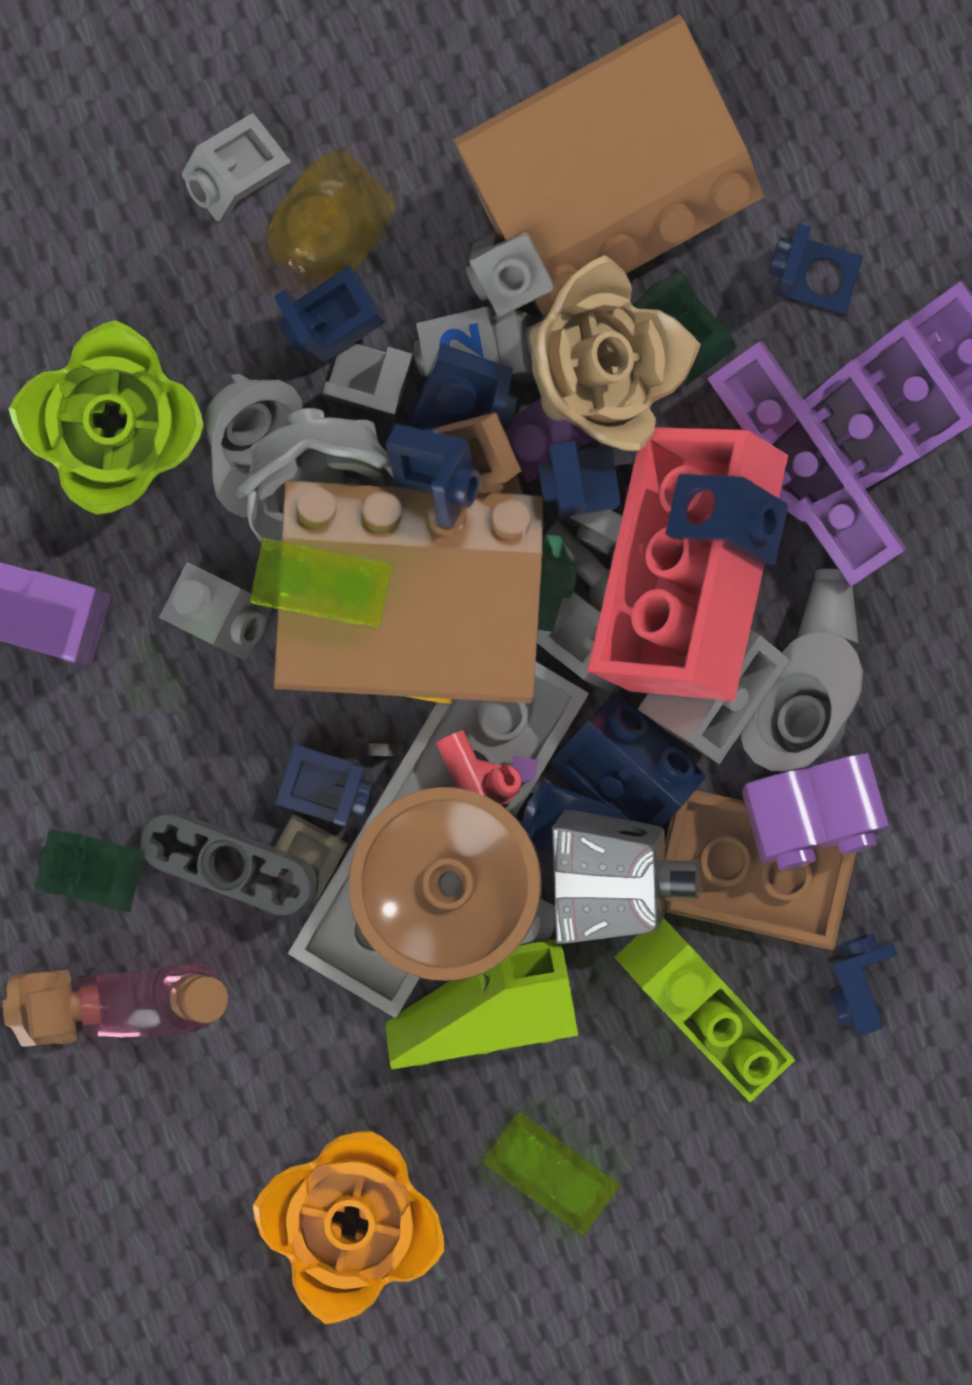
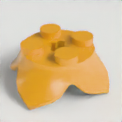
(338, 1272)

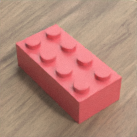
(681, 607)

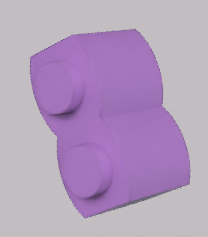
(815, 811)

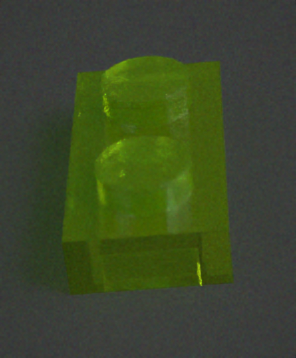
(321, 582)
(551, 1172)

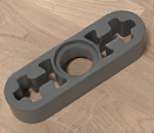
(192, 833)

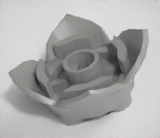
(310, 451)

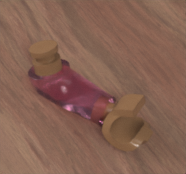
(115, 1005)

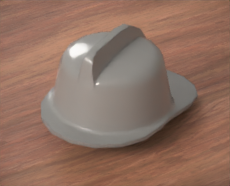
(235, 421)
(806, 705)

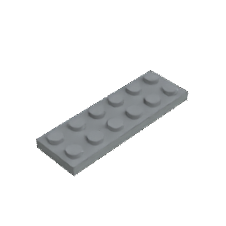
(496, 732)

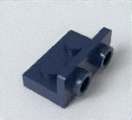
(461, 389)
(628, 764)

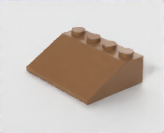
(614, 159)
(455, 602)

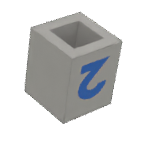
(465, 331)

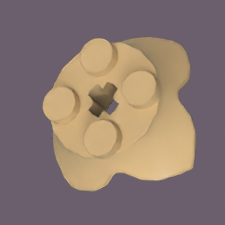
(638, 353)

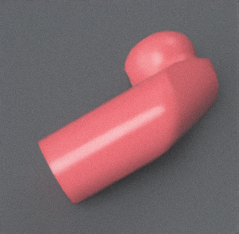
(469, 773)

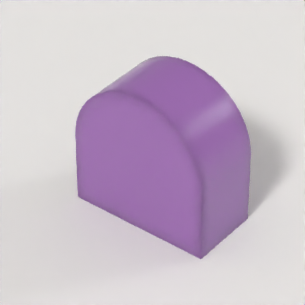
(526, 767)

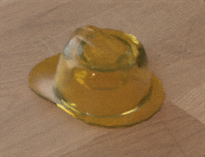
(329, 218)

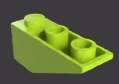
(503, 1008)
(705, 1009)

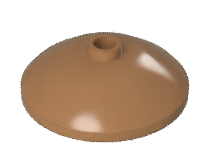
(400, 873)

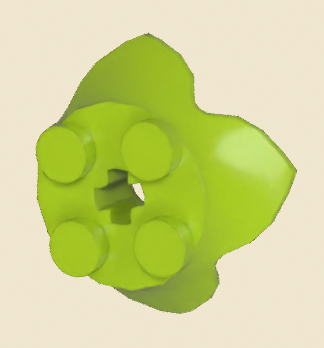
(60, 412)

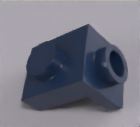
(329, 315)
(434, 465)
(579, 479)
(324, 786)
(852, 997)

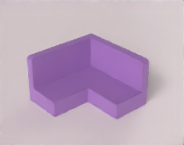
(51, 614)

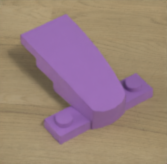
(860, 424)

